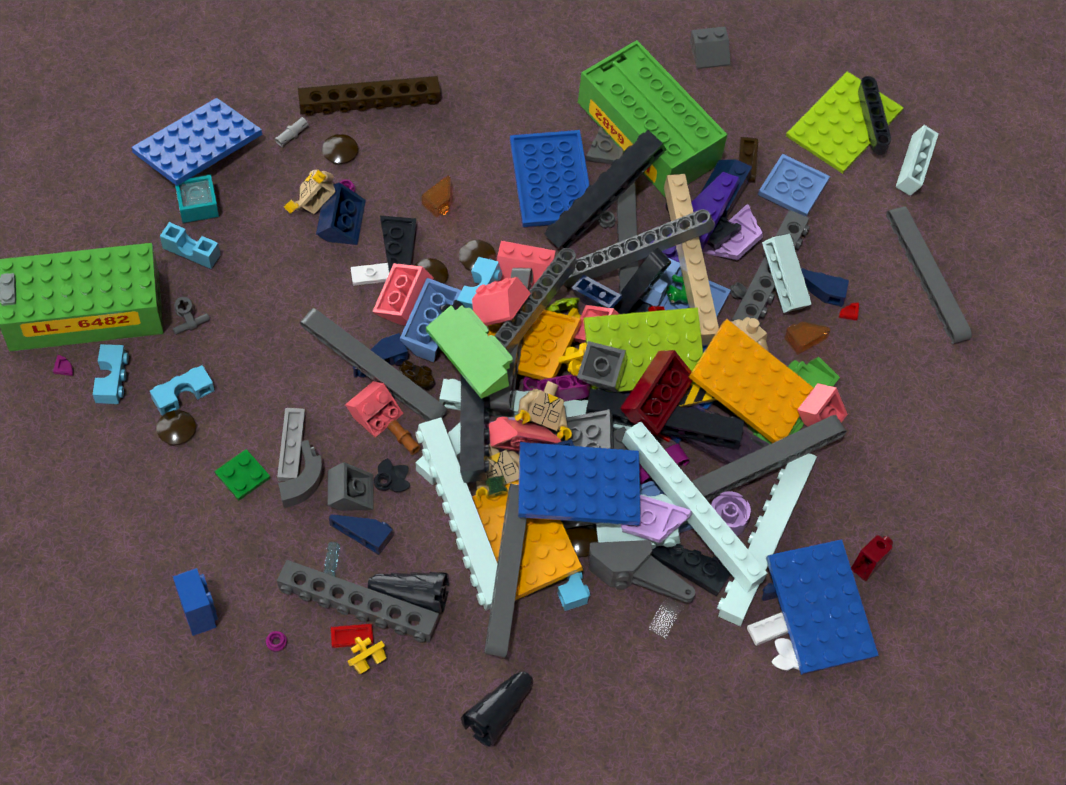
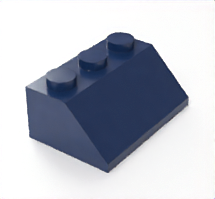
(734, 168)
(341, 216)

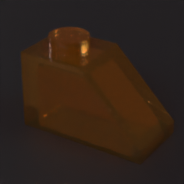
(438, 197)
(805, 335)

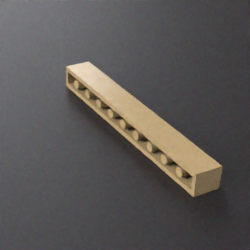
(691, 259)

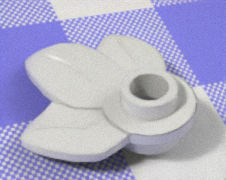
(787, 658)

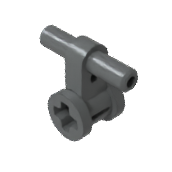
(190, 323)

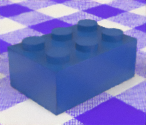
(196, 601)

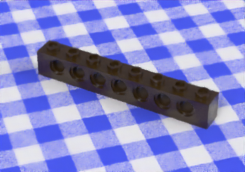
(369, 95)

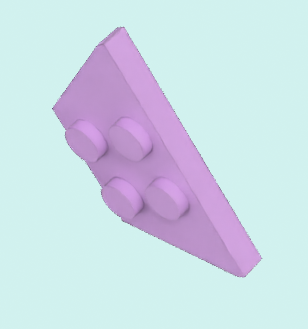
(740, 242)
(657, 519)

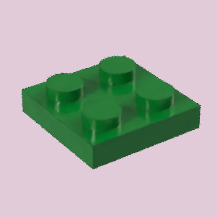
(242, 475)

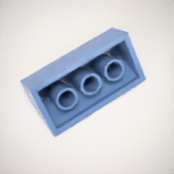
(424, 312)

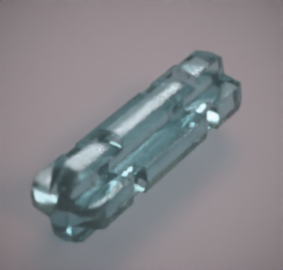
(331, 558)

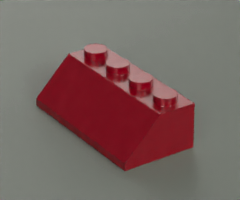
(658, 391)

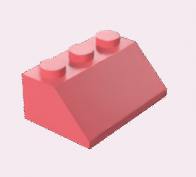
(523, 256)
(401, 292)
(499, 300)
(509, 433)

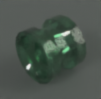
(496, 486)

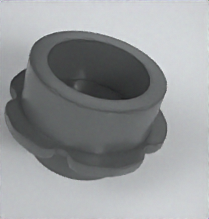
(609, 216)
(738, 290)

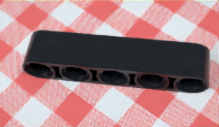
(874, 115)
(642, 281)

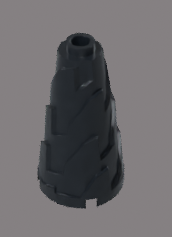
(416, 588)
(495, 709)

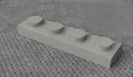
(291, 444)

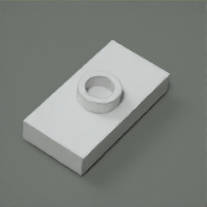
(369, 274)
(767, 629)

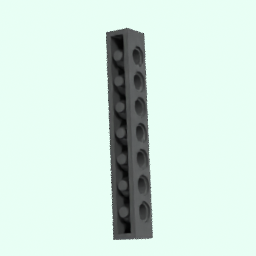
(796, 226)
(294, 572)

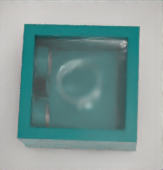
(197, 199)

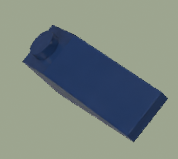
(595, 294)
(366, 531)

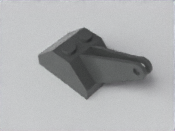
(631, 562)

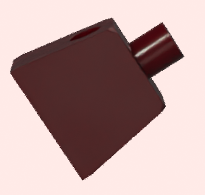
(877, 551)

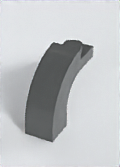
(301, 488)

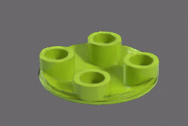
(564, 304)

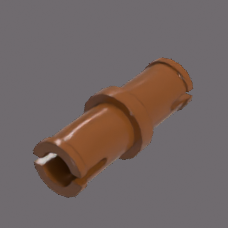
(403, 437)

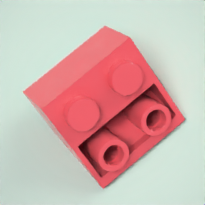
(374, 408)

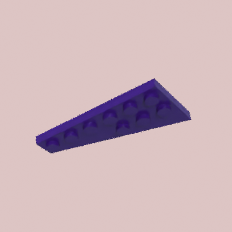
(714, 200)

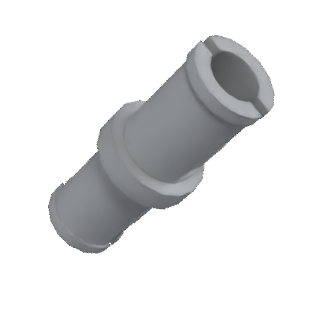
(291, 131)

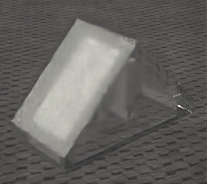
(666, 617)

